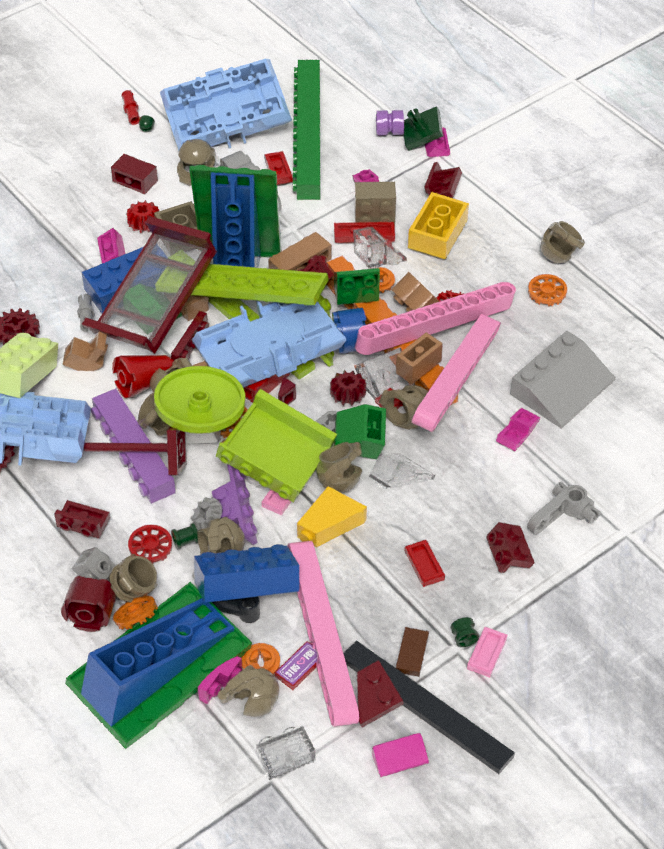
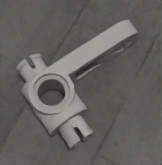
(568, 500)

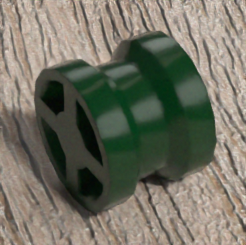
(464, 632)

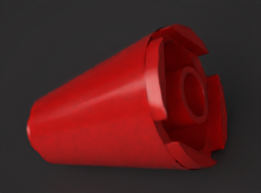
(136, 372)

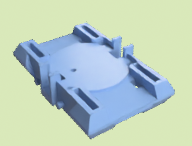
(226, 104)
(271, 344)
(43, 427)

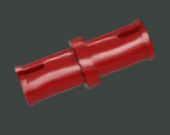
(130, 107)

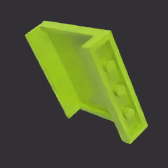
(276, 446)

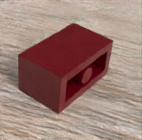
(134, 173)

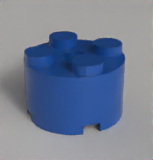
(349, 323)

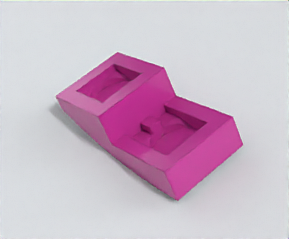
(518, 429)

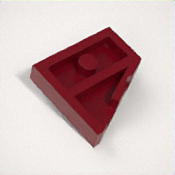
(375, 694)

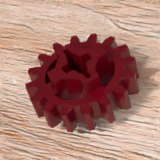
(16, 323)

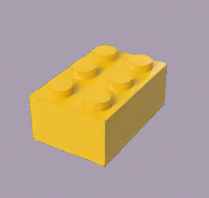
(438, 225)

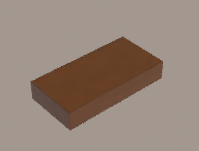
(412, 651)

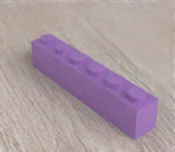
(123, 428)

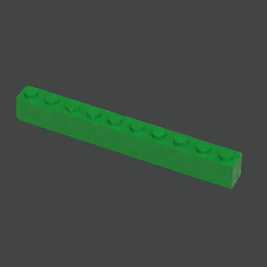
(307, 131)

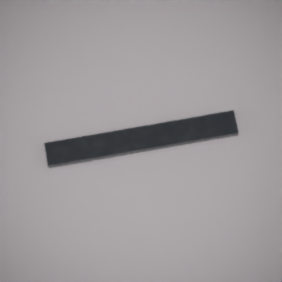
(436, 712)

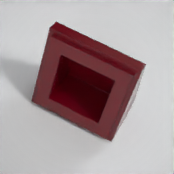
(287, 391)

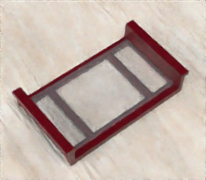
(156, 285)

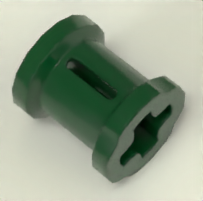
(184, 536)

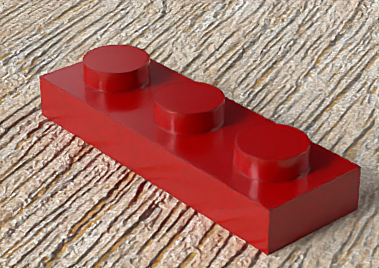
(344, 231)

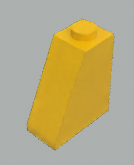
(330, 517)

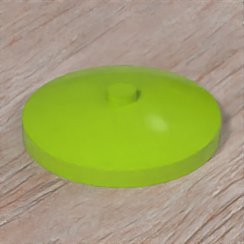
(199, 399)

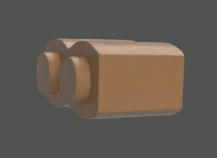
(412, 293)

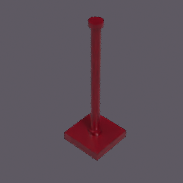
(174, 447)

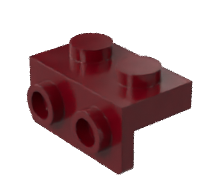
(443, 181)
(82, 519)
(509, 547)

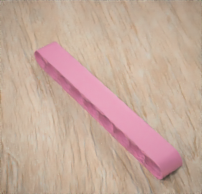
(434, 318)
(456, 373)
(324, 637)

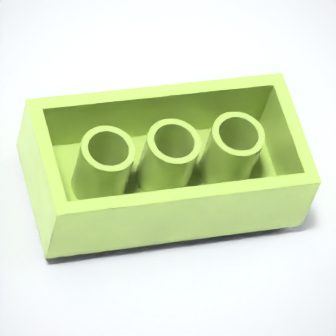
(25, 363)

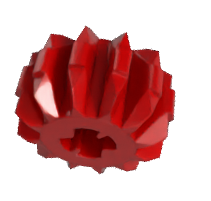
(138, 214)

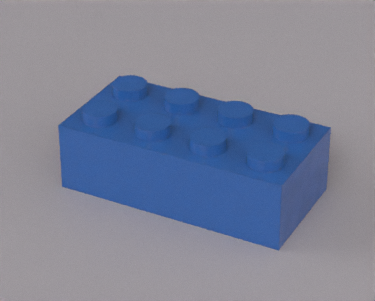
(104, 279)
(246, 573)

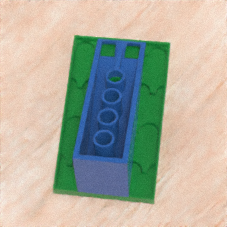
(238, 212)
(156, 665)

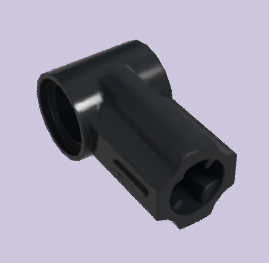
(239, 608)

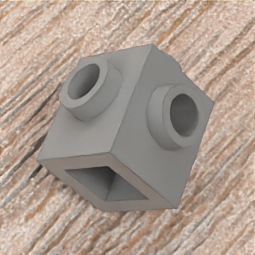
(93, 564)

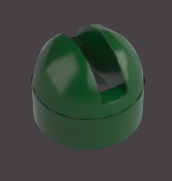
(146, 123)

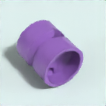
(389, 122)

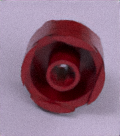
(88, 603)

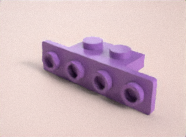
(235, 503)

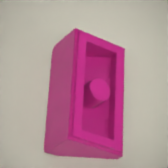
(439, 146)
(110, 245)
(399, 754)

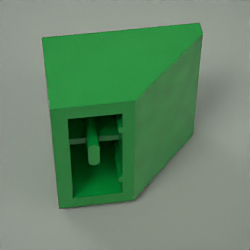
(357, 286)
(362, 425)

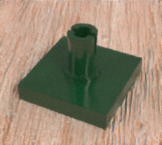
(422, 127)

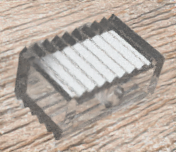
(285, 752)

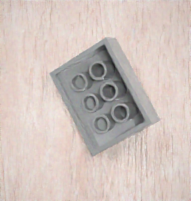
(561, 380)

